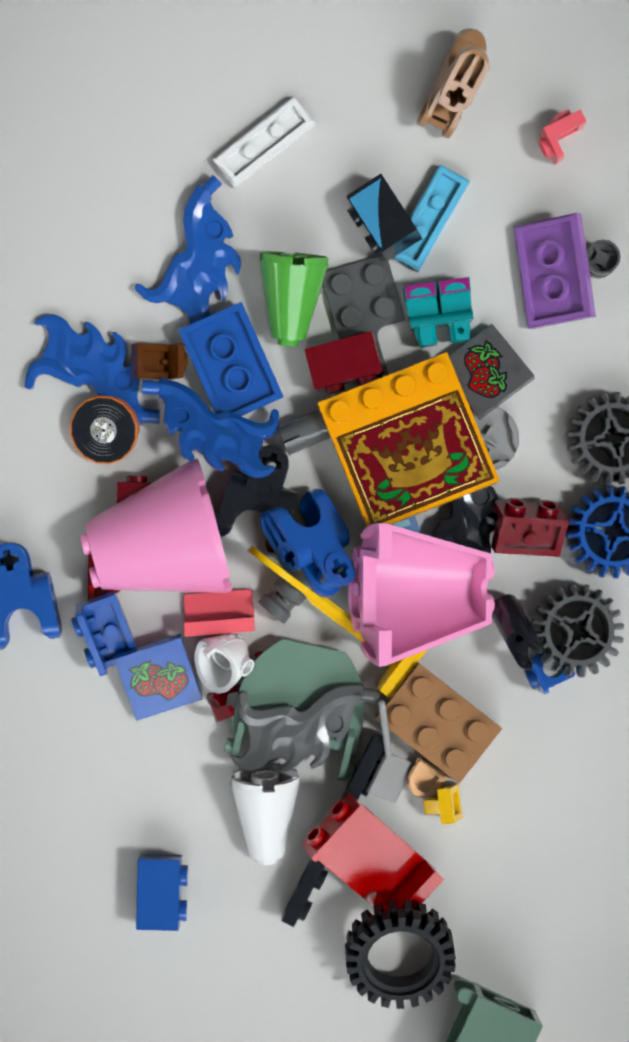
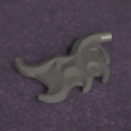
(298, 733)

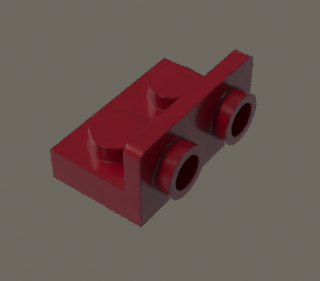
(529, 528)

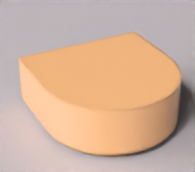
(425, 779)

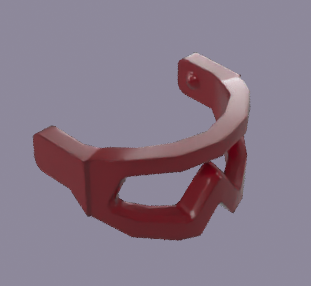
(218, 704)

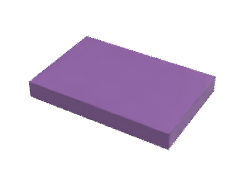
(554, 271)

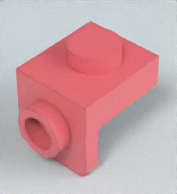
(561, 127)

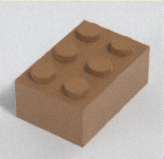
(439, 723)

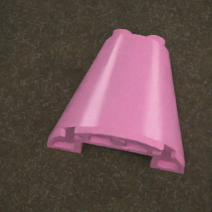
(160, 539)
(415, 592)

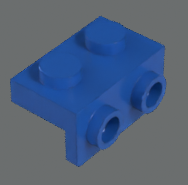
(104, 630)

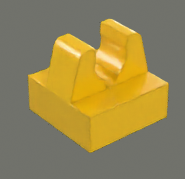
(446, 804)

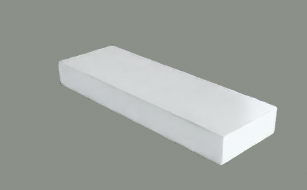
(264, 142)

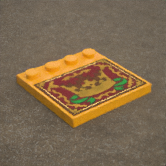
(408, 442)

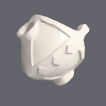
(222, 661)

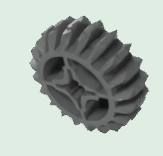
(608, 422)
(585, 616)

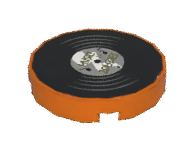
(104, 429)

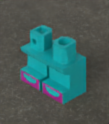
(454, 310)

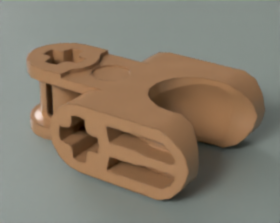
(457, 82)

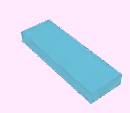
(433, 213)

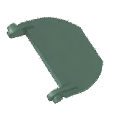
(297, 676)

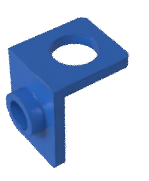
(537, 677)

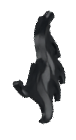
(470, 520)

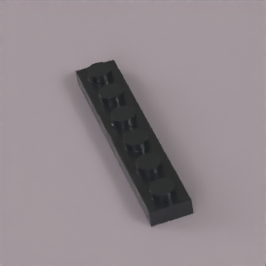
(314, 874)

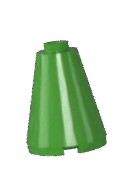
(291, 292)

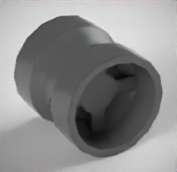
(606, 255)
(279, 607)

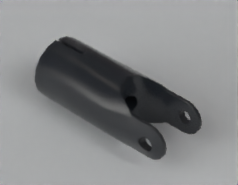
(516, 629)

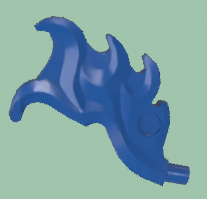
(204, 262)
(88, 361)
(212, 434)

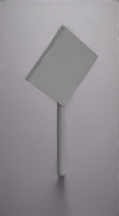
(392, 770)

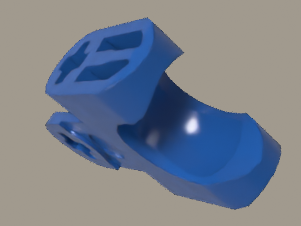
(312, 548)
(26, 591)

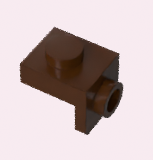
(158, 361)

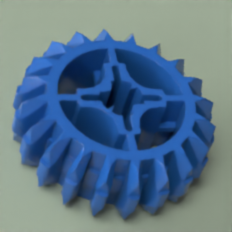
(607, 547)

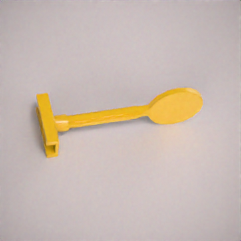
(395, 673)

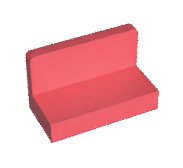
(219, 613)

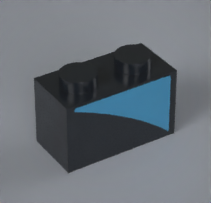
(383, 217)

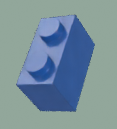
(160, 892)

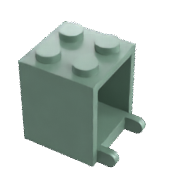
(491, 1017)

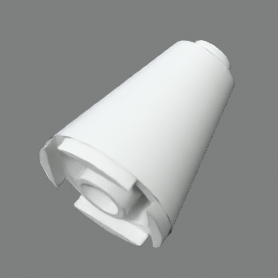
(265, 809)

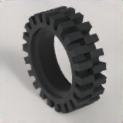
(408, 987)

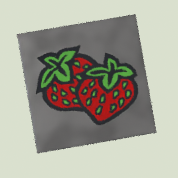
(489, 371)

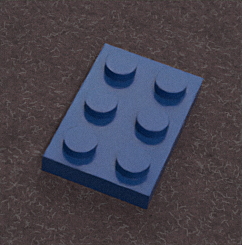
(231, 362)

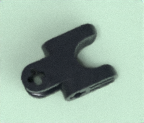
(256, 493)

